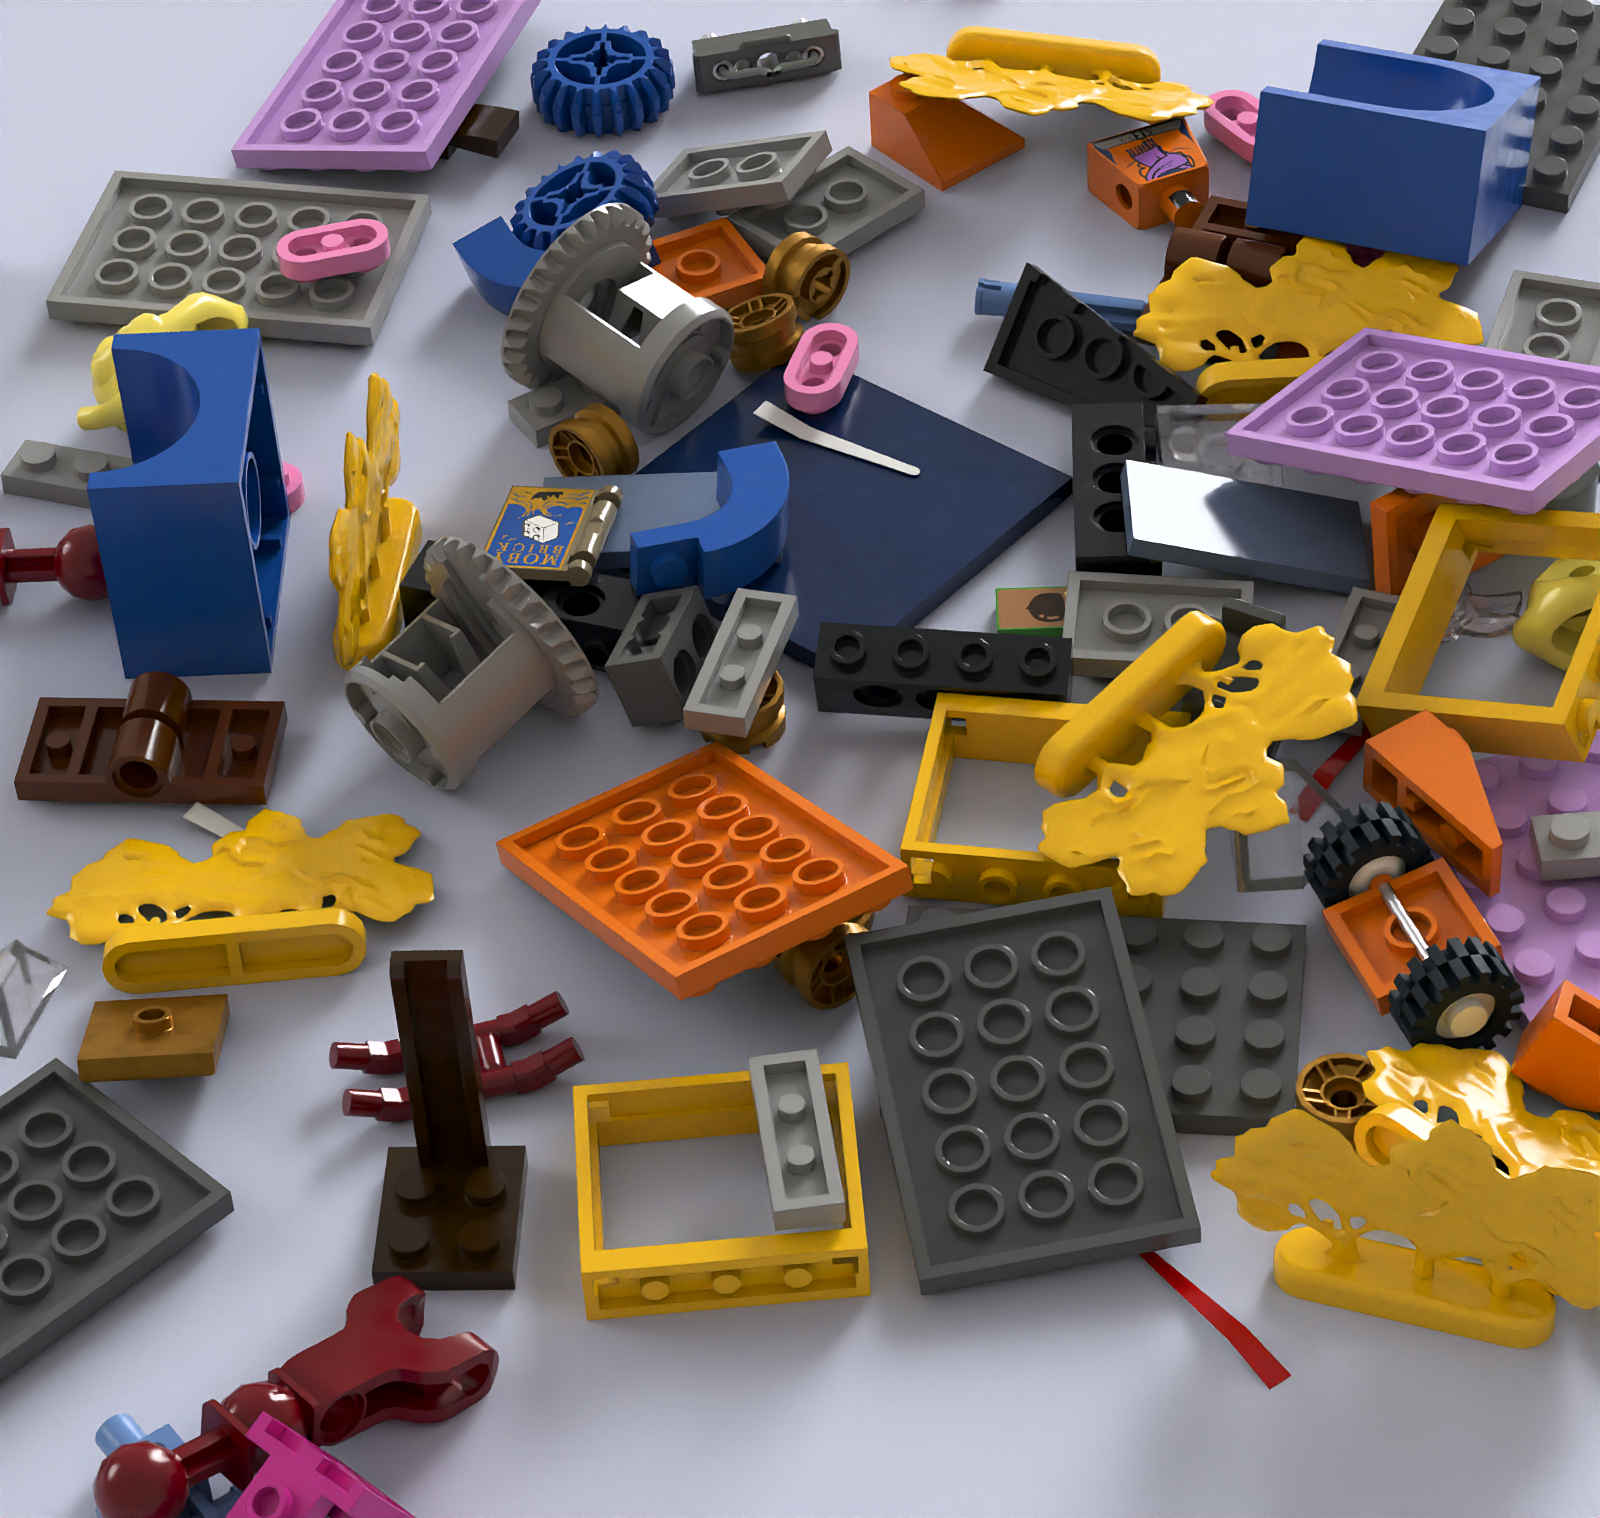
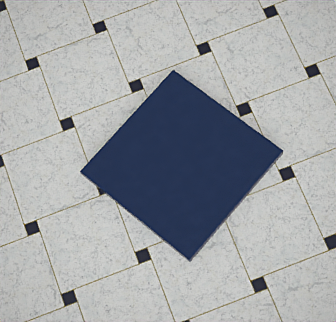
(866, 536)

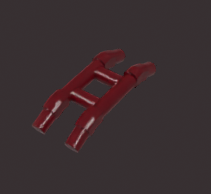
(496, 1076)

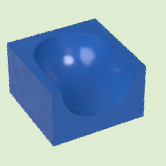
(1394, 152)
(202, 514)

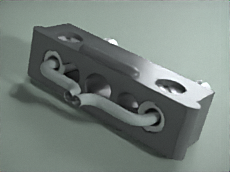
(793, 49)

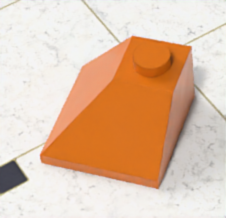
(936, 137)

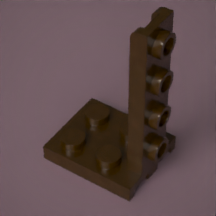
(454, 1199)

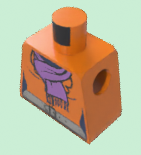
(1150, 174)

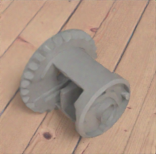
(588, 304)
(467, 668)

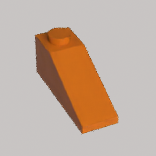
(1437, 785)
(1562, 1049)

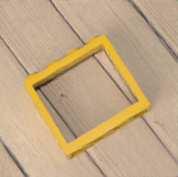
(1425, 610)
(1013, 733)
(712, 1271)

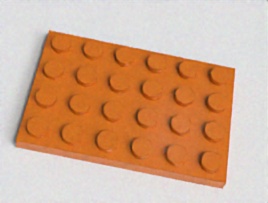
(703, 869)

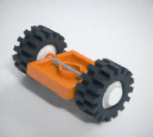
(1411, 930)

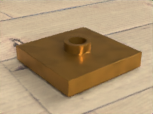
(153, 1038)

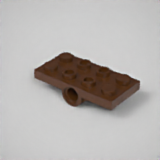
(1226, 240)
(152, 747)

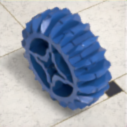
(602, 81)
(578, 190)

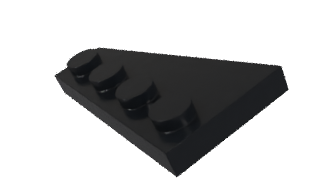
(1076, 355)

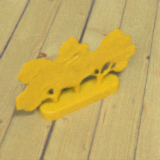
(1049, 73)
(1312, 301)
(373, 536)
(1190, 774)
(254, 878)
(1486, 1101)
(1447, 1205)

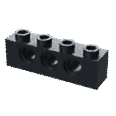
(1101, 443)
(590, 612)
(906, 667)

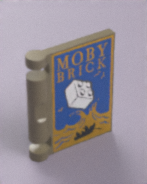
(554, 531)

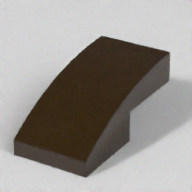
(484, 131)

